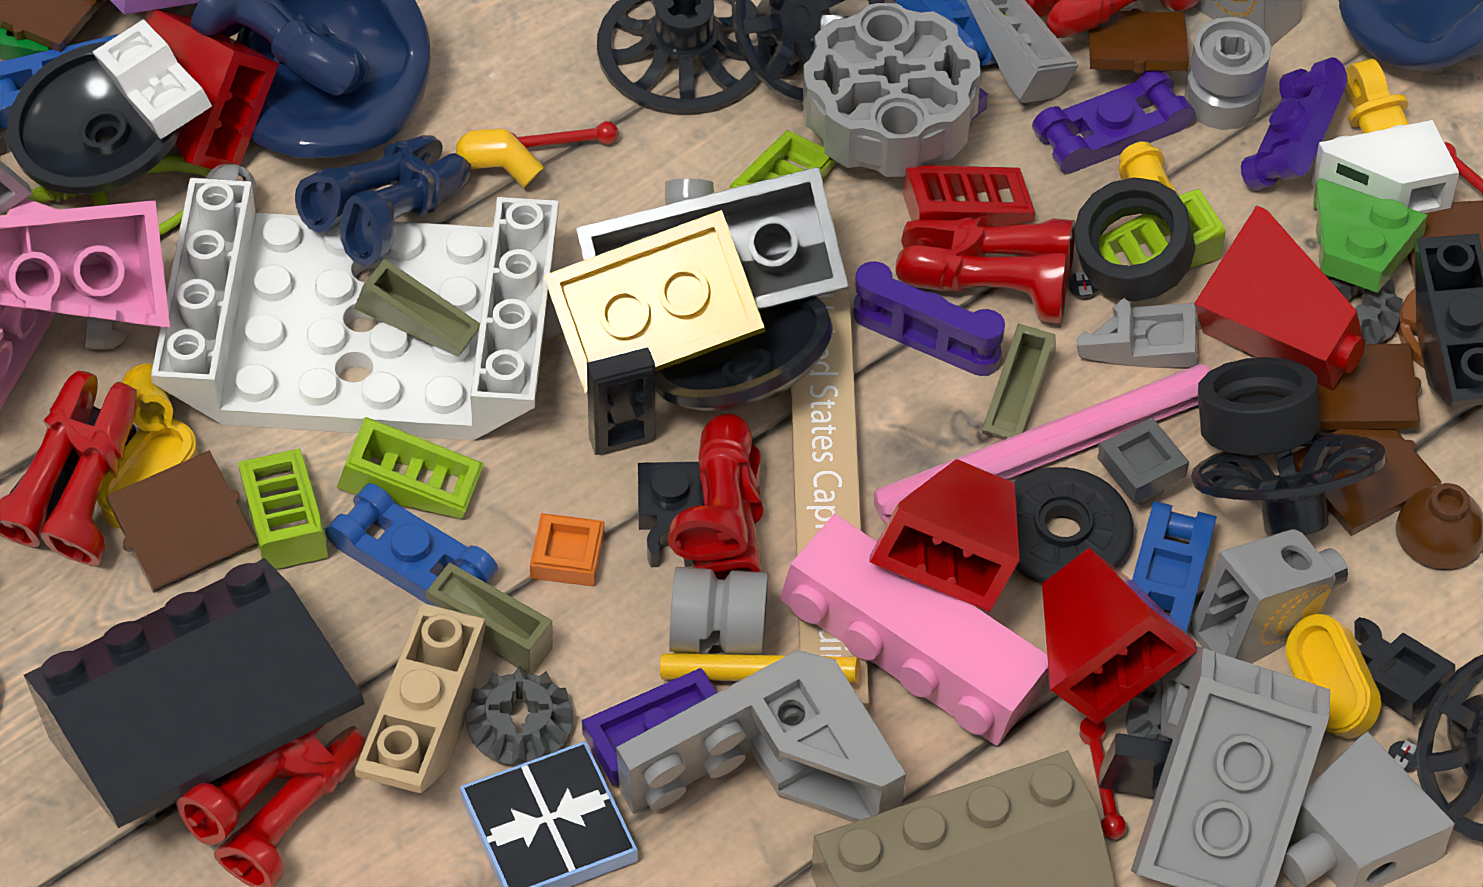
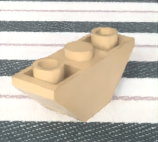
(424, 701)

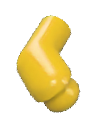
(499, 148)

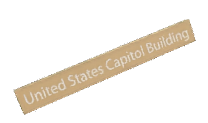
(827, 459)

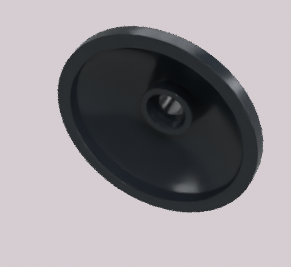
(79, 130)
(753, 367)

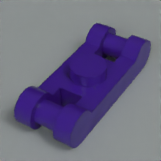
(1113, 121)
(1296, 124)
(928, 321)

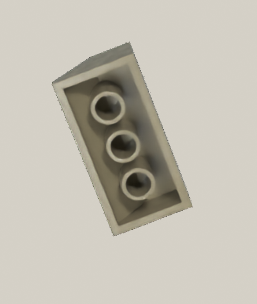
(1000, 831)

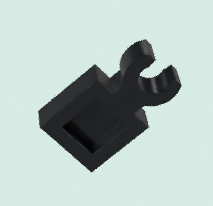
(662, 494)
(1402, 670)

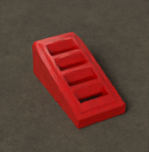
(937, 182)

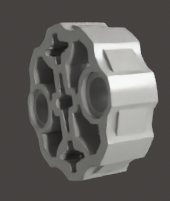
(891, 89)

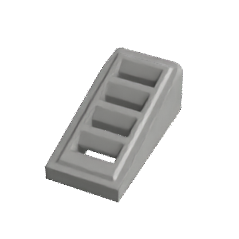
(1024, 49)

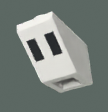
(1392, 163)

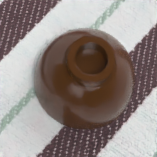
(1441, 527)

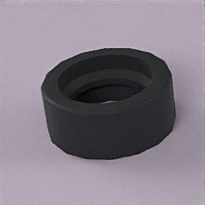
(1125, 199)
(1259, 406)

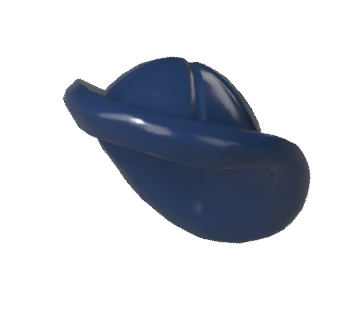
(1417, 32)
(315, 124)

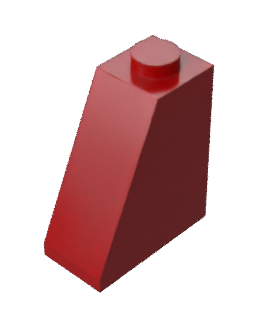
(232, 79)
(1280, 304)
(955, 535)
(1105, 636)

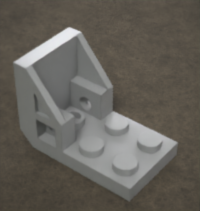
(795, 721)
(1231, 773)

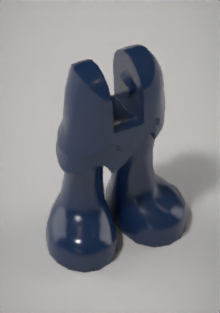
(304, 48)
(368, 216)

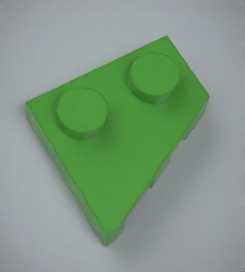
(1363, 235)

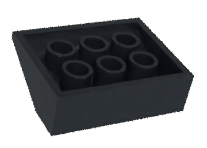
(191, 691)

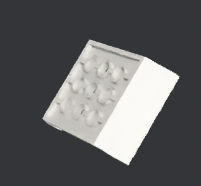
(268, 306)

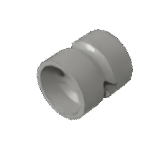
(1228, 72)
(718, 611)

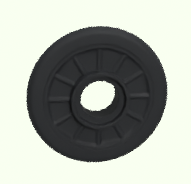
(1072, 493)

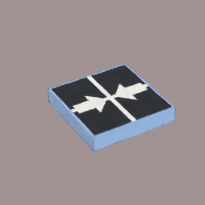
(549, 821)

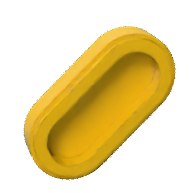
(145, 456)
(1328, 656)

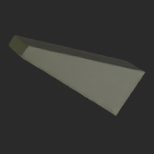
(415, 309)
(1020, 382)
(510, 626)

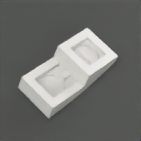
(152, 79)

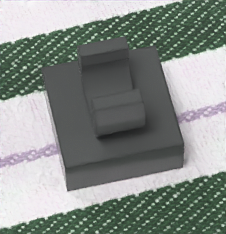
(1143, 461)

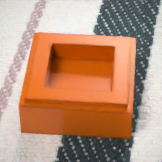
(567, 549)

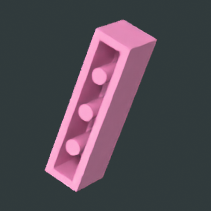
(915, 632)

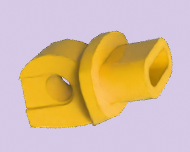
(1371, 99)

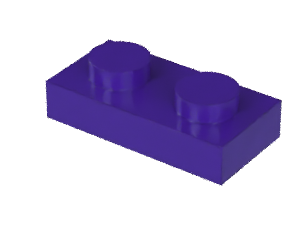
(635, 716)

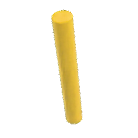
(736, 667)

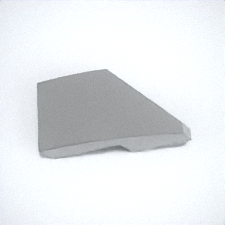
(1145, 337)

